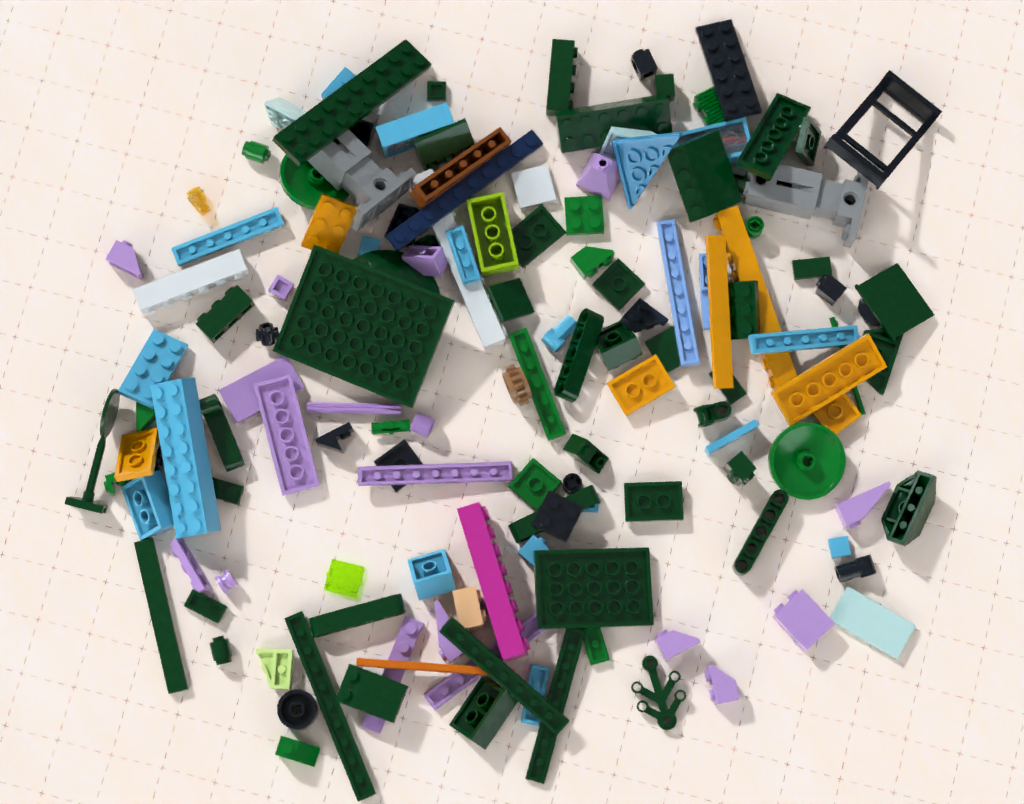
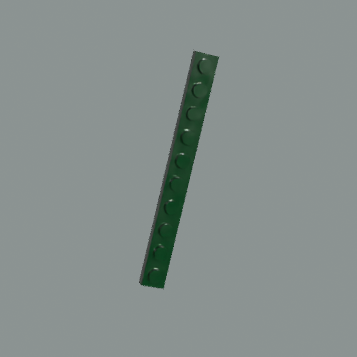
(329, 707)

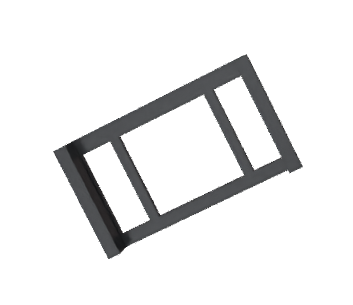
(907, 98)

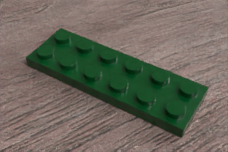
(773, 137)

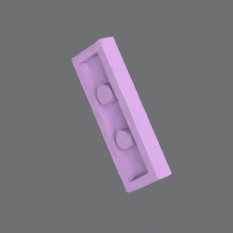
(190, 565)

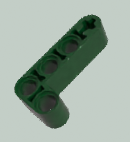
(221, 432)

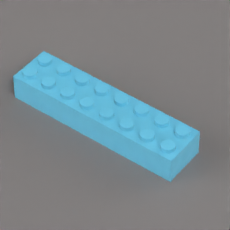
(185, 457)

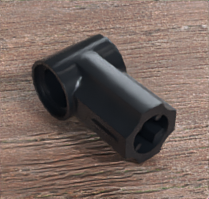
(860, 567)

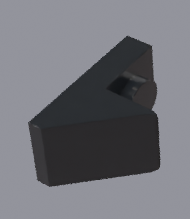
(330, 439)

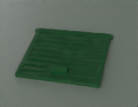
(894, 301)

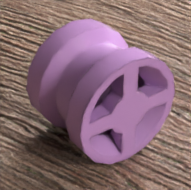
(226, 581)

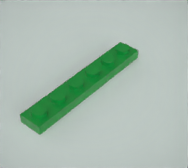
(538, 385)

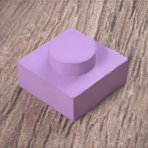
(281, 287)

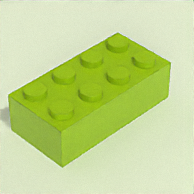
(493, 234)

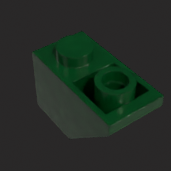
(585, 453)

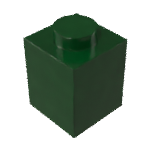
(665, 85)

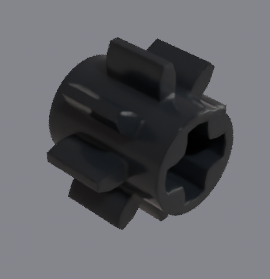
(267, 334)

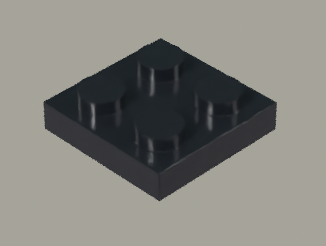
(557, 516)

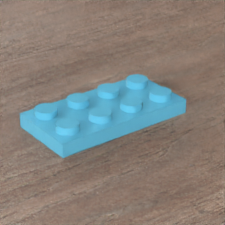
(153, 366)

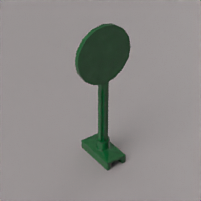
(106, 424)

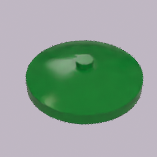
(306, 184)
(806, 460)

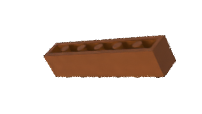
(459, 168)

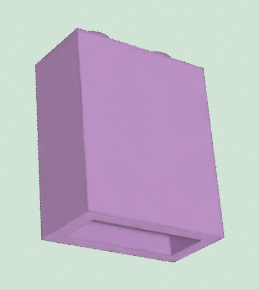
(802, 619)

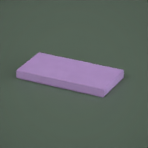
(241, 395)

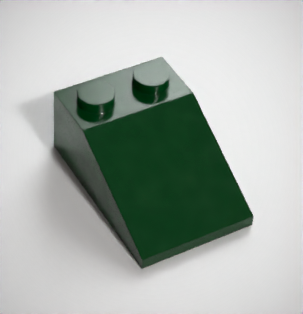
(371, 693)

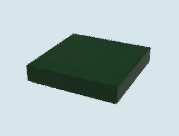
(618, 284)
(510, 300)
(665, 348)

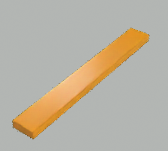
(719, 312)

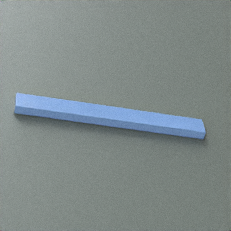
(678, 293)

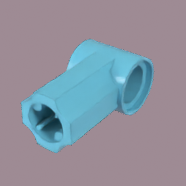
(557, 337)

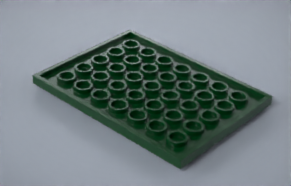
(363, 326)

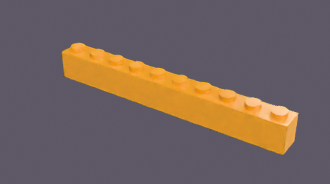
(746, 268)

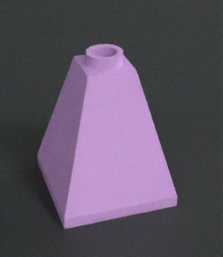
(599, 176)

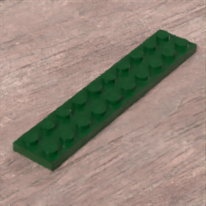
(351, 102)

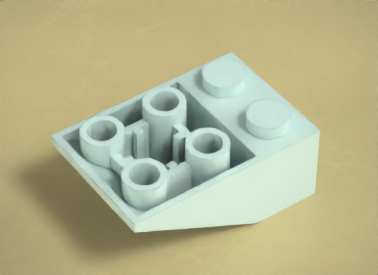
(282, 113)

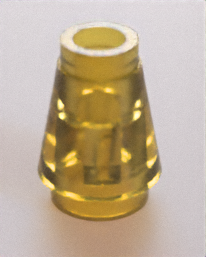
(198, 200)

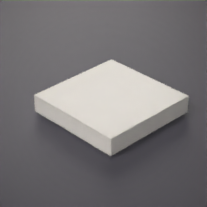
(533, 186)

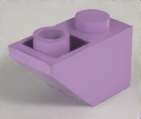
(722, 686)

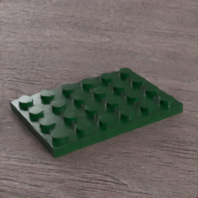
(593, 588)

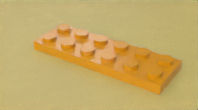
(828, 379)

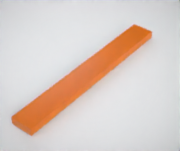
(420, 666)

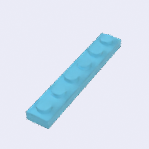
(227, 236)
(802, 339)

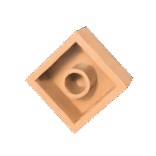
(468, 608)

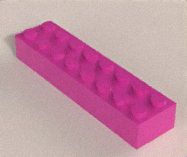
(492, 581)

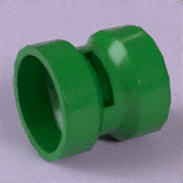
(752, 230)

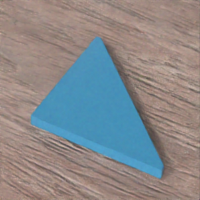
(640, 159)

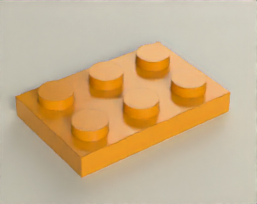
(329, 224)
(641, 385)
(837, 414)
(137, 455)

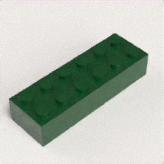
(590, 125)

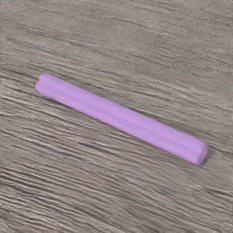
(353, 408)

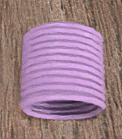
(422, 424)

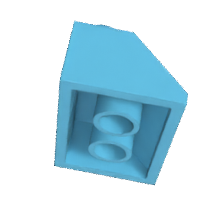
(149, 505)

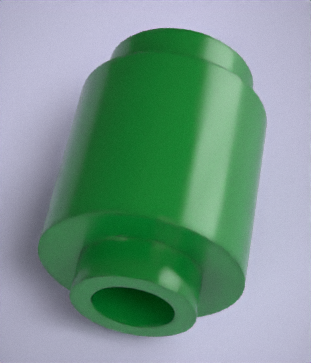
(256, 151)

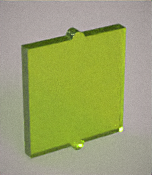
(344, 578)

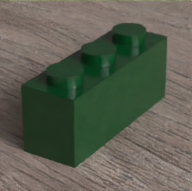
(224, 313)

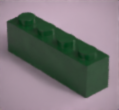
(560, 76)

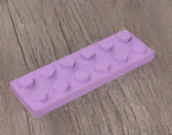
(286, 435)

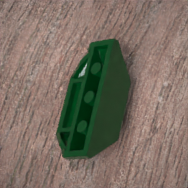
(909, 508)

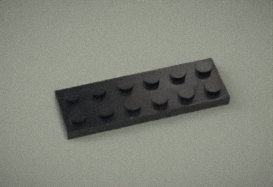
(728, 70)

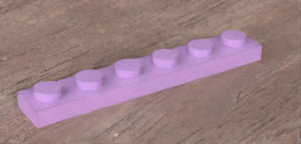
(401, 651)

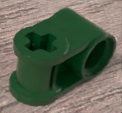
(711, 414)

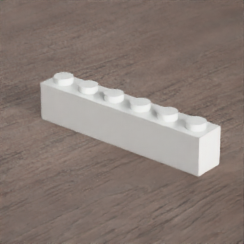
(190, 281)

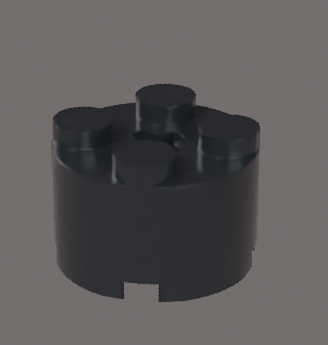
(308, 706)

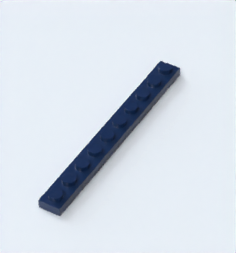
(464, 190)

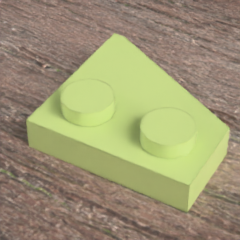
(277, 666)

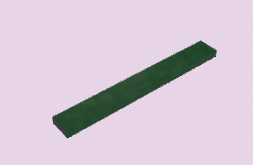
(161, 616)
(504, 675)
(558, 697)

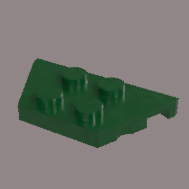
(888, 351)

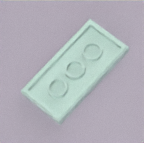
(872, 622)

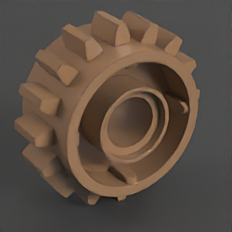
(517, 385)

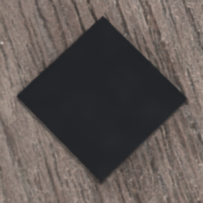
(398, 455)

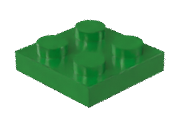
(584, 215)

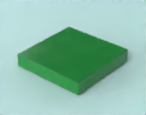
(534, 483)

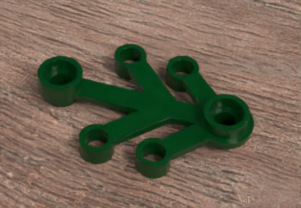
(659, 696)

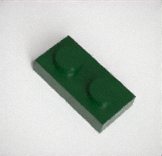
(227, 491)

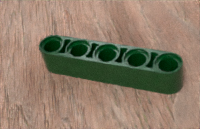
(579, 355)
(767, 526)
(524, 530)
(357, 615)

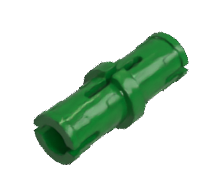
(390, 427)

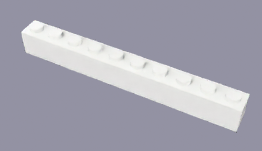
(473, 294)

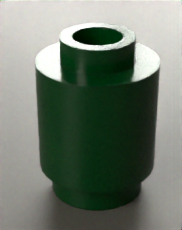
(221, 650)

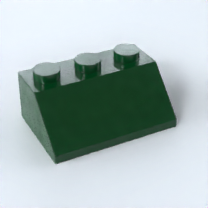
(443, 145)
(483, 712)

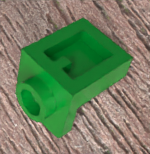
(109, 484)

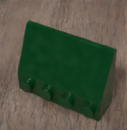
(703, 175)

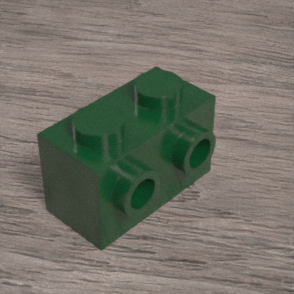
(740, 469)

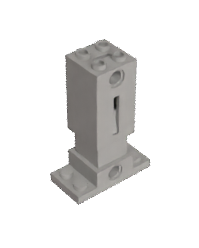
(349, 166)
(807, 194)

